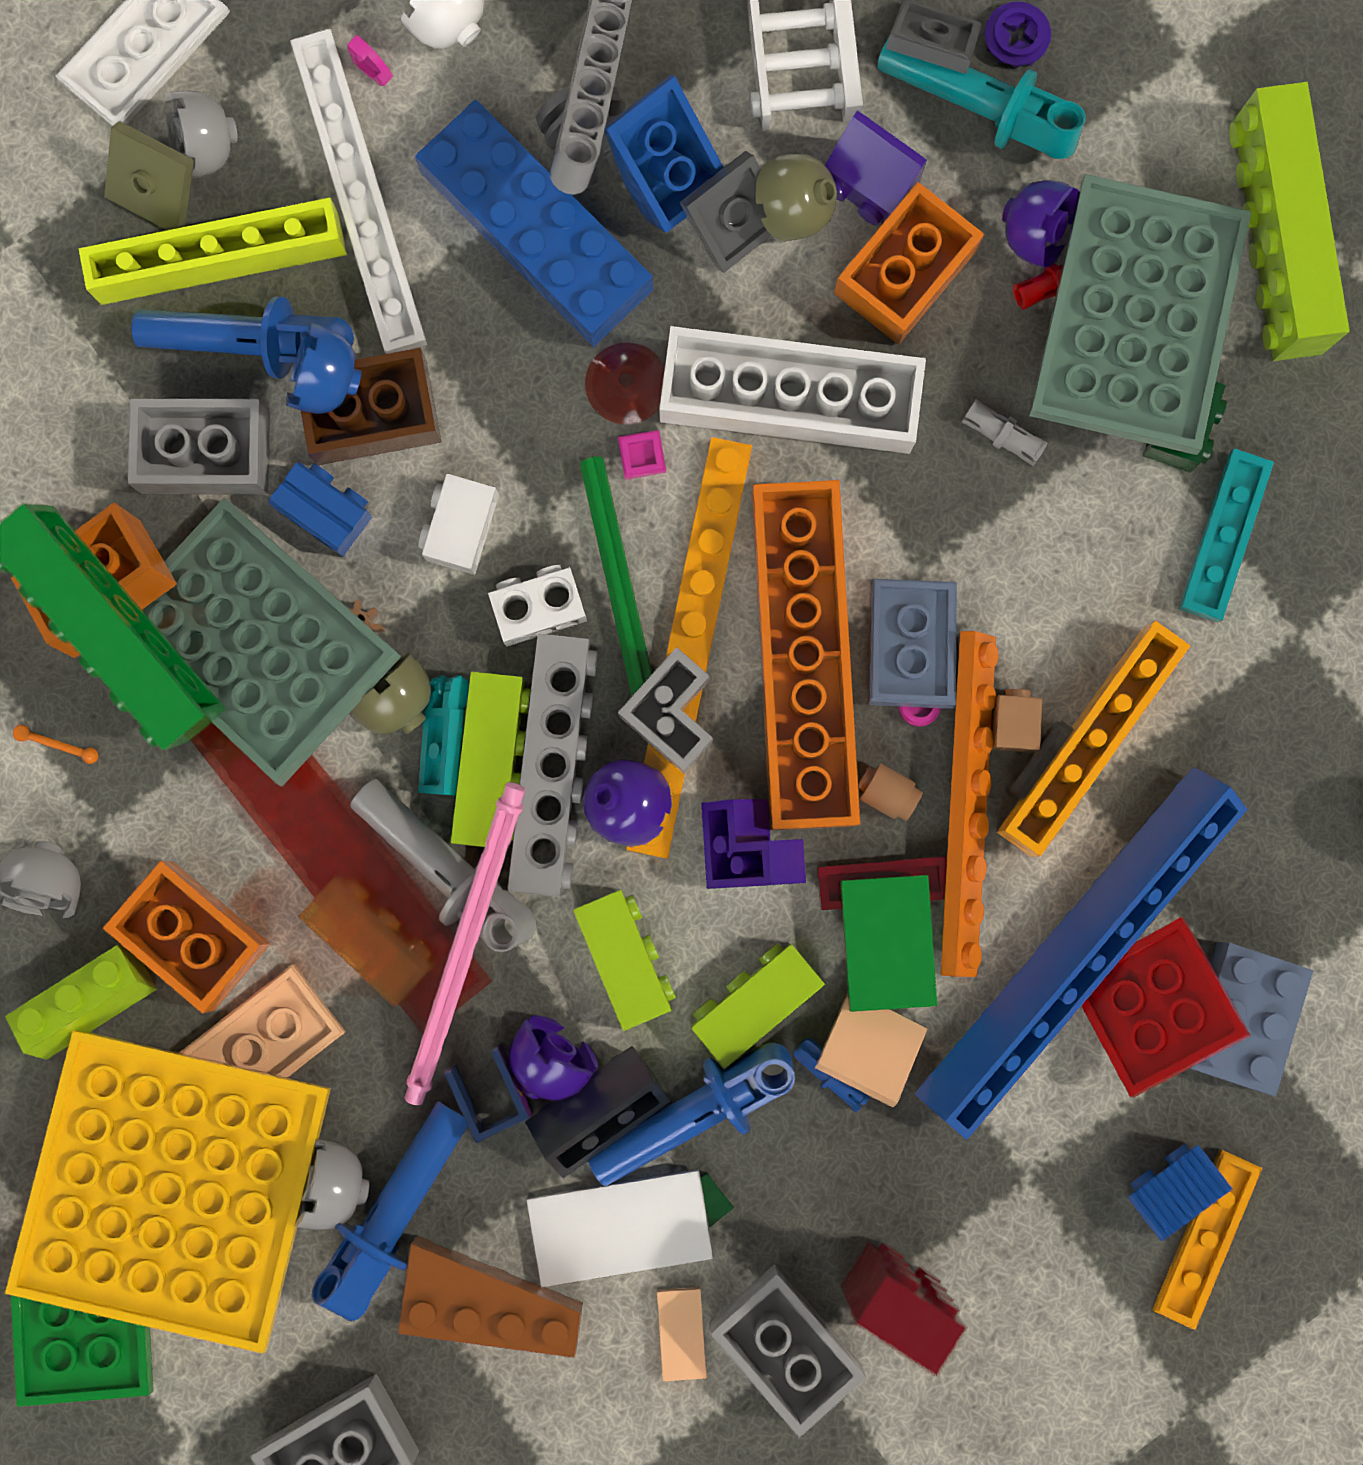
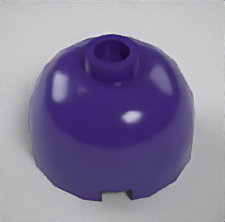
(1038, 217)
(627, 802)
(547, 1062)

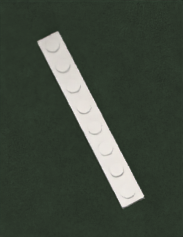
(358, 192)

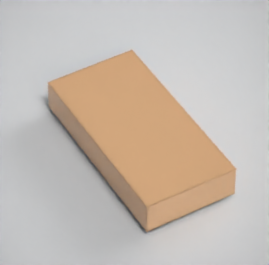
(681, 1333)

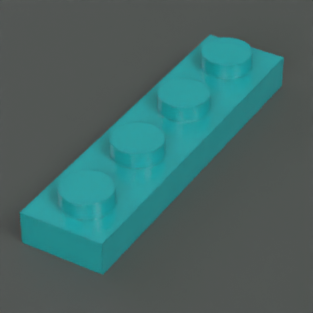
(1226, 535)

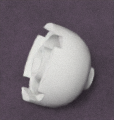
(444, 21)

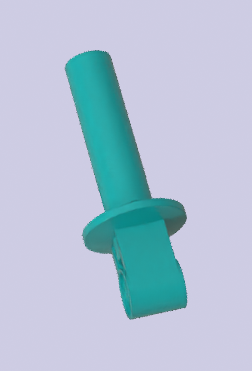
(1018, 111)

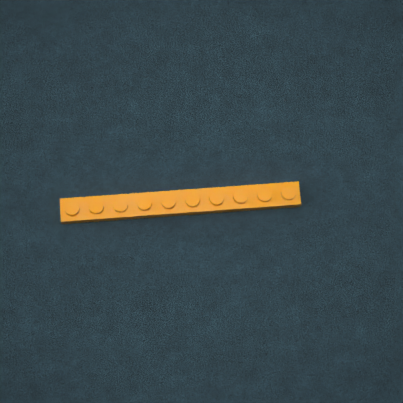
(701, 594)

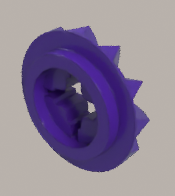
(1011, 17)

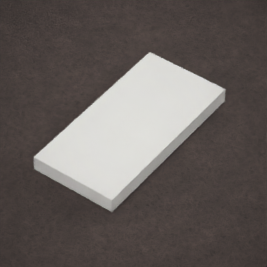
(138, 53)
(620, 1228)

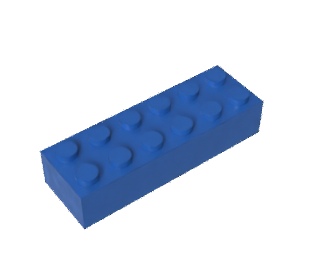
(534, 223)

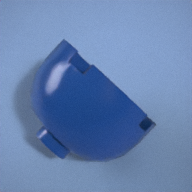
(323, 371)

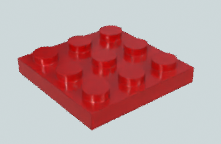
(1162, 1009)

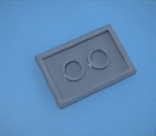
(912, 643)

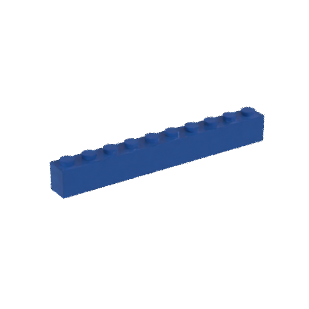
(1081, 951)

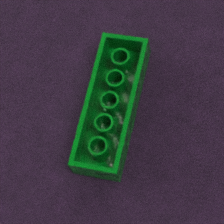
(105, 626)

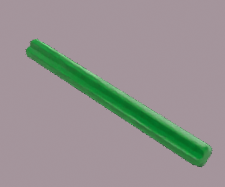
(616, 571)

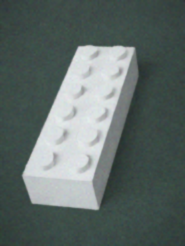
(792, 390)

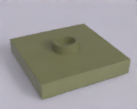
(148, 177)

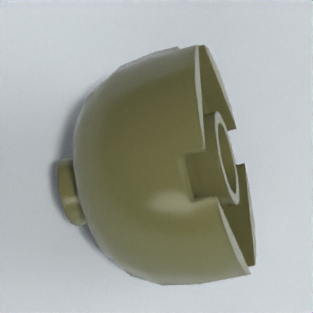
(795, 196)
(395, 699)

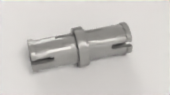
(1004, 432)

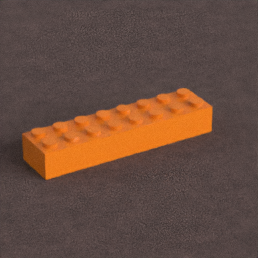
(805, 655)

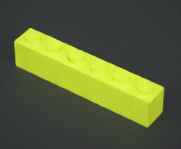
(213, 251)

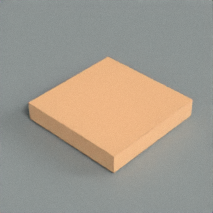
(872, 1051)

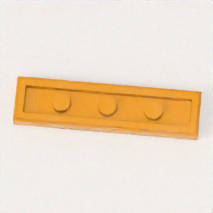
(1206, 1245)

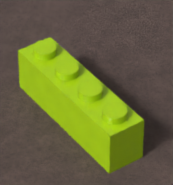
(488, 752)

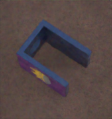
(467, 1105)

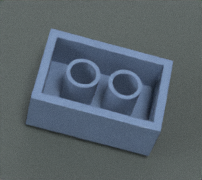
(1270, 1002)

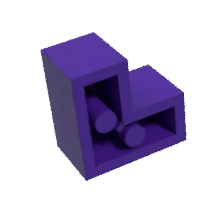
(741, 849)

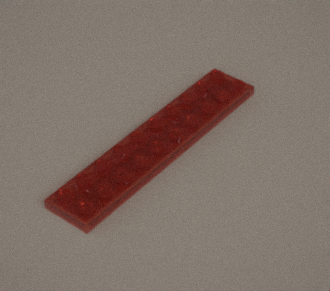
(326, 839)

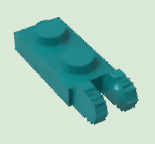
(443, 736)

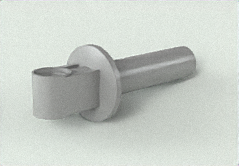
(442, 867)

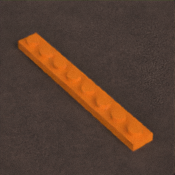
(969, 805)

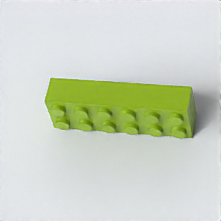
(1289, 222)

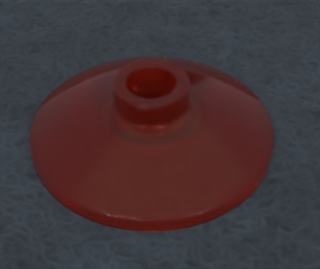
(625, 403)

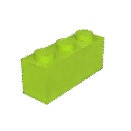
(625, 959)
(80, 1002)
(755, 1003)

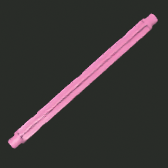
(466, 937)

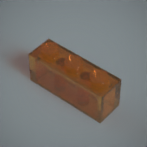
(368, 939)

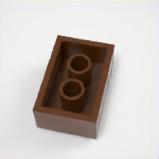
(386, 415)

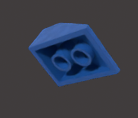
(662, 152)

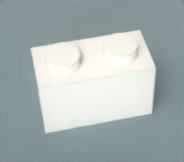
(459, 523)

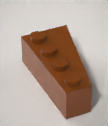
(483, 1305)

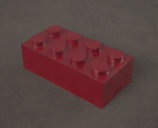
(903, 1307)

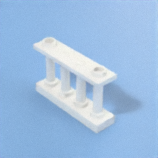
(839, 55)

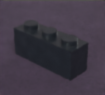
(597, 1116)

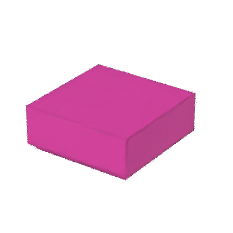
(642, 455)

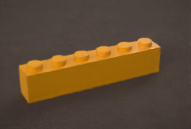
(1094, 739)

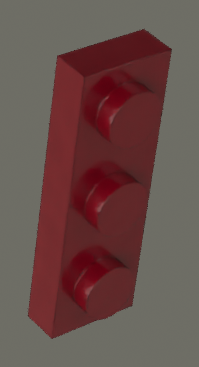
(830, 877)

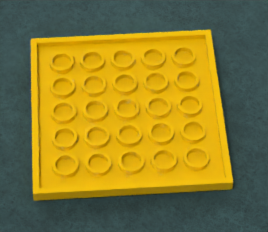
(168, 1191)

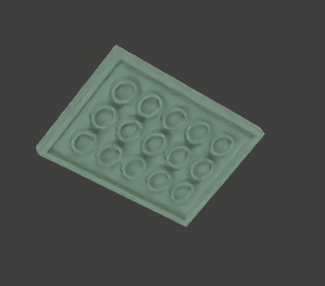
(1140, 314)
(266, 641)

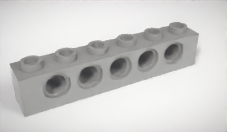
(552, 656)

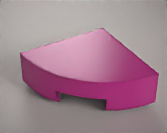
(368, 61)

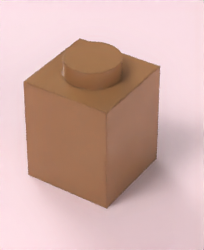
(1017, 721)

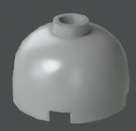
(200, 130)
(35, 876)
(332, 1187)

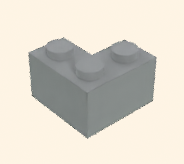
(658, 712)

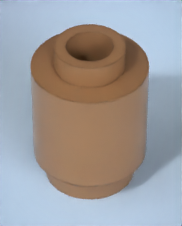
(889, 792)

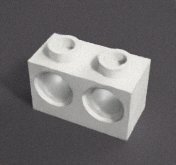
(540, 616)

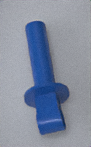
(272, 336)
(727, 1094)
(370, 1249)

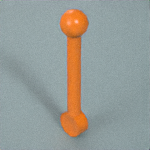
(23, 733)

